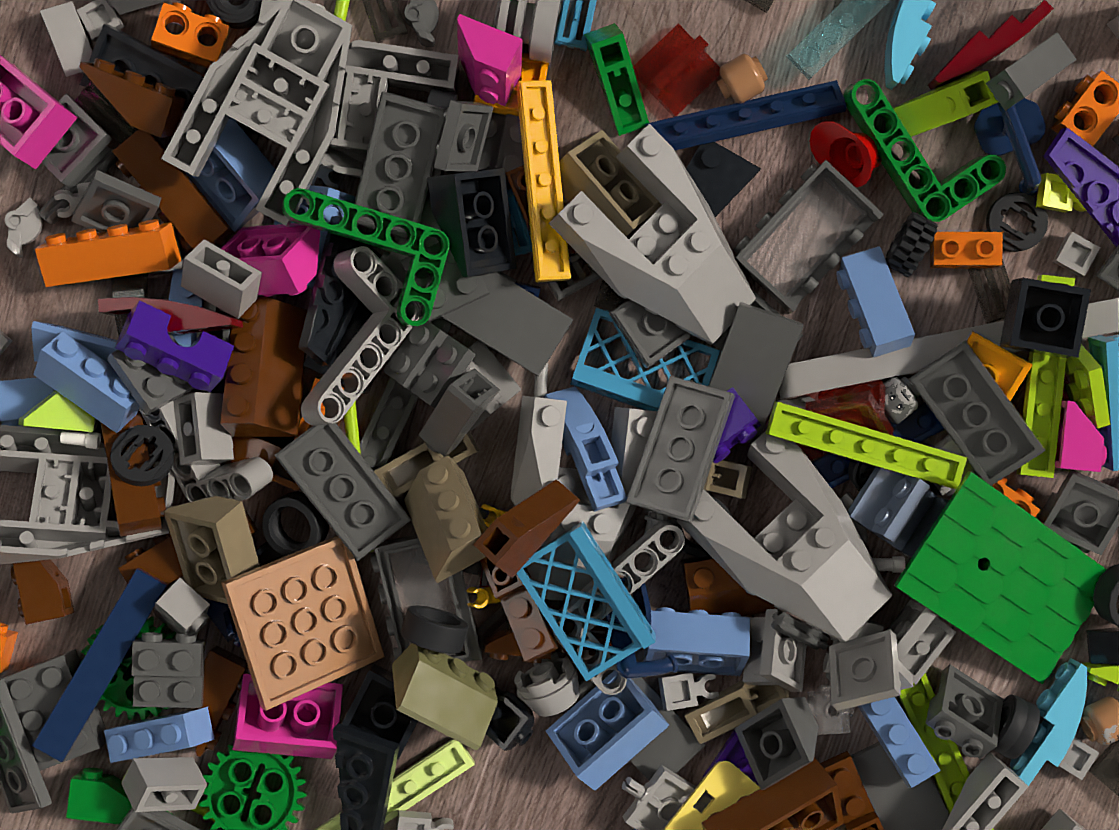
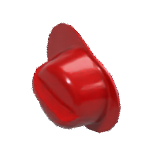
(848, 152)

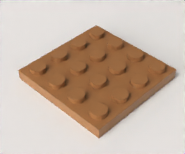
(302, 621)

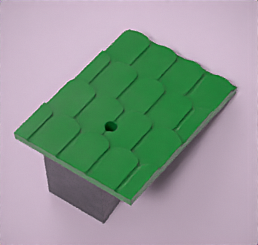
(1000, 576)

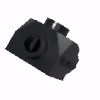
(510, 722)

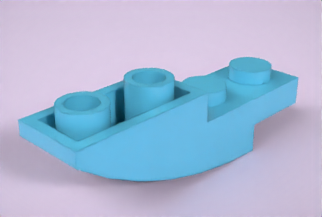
(906, 38)
(1062, 712)

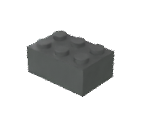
(35, 695)

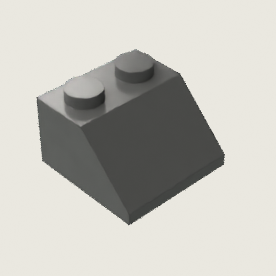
(779, 740)

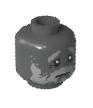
(899, 399)

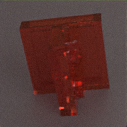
(677, 70)
(855, 404)

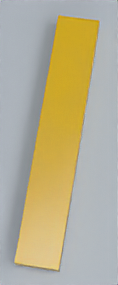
(542, 179)

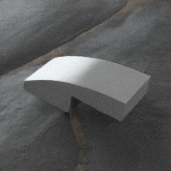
(67, 36)

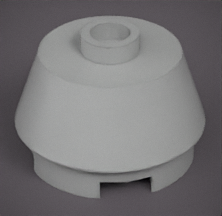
(549, 685)

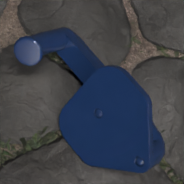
(1015, 131)
(629, 666)

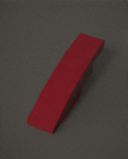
(981, 49)
(184, 317)

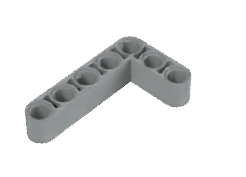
(366, 342)
(231, 481)
(634, 579)

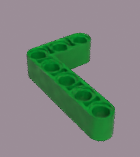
(912, 159)
(381, 238)

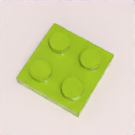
(1088, 387)

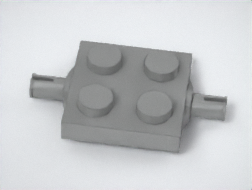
(659, 799)

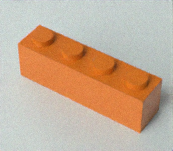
(108, 254)

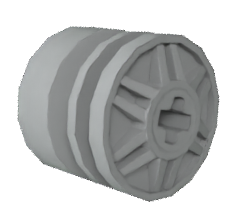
(532, 23)

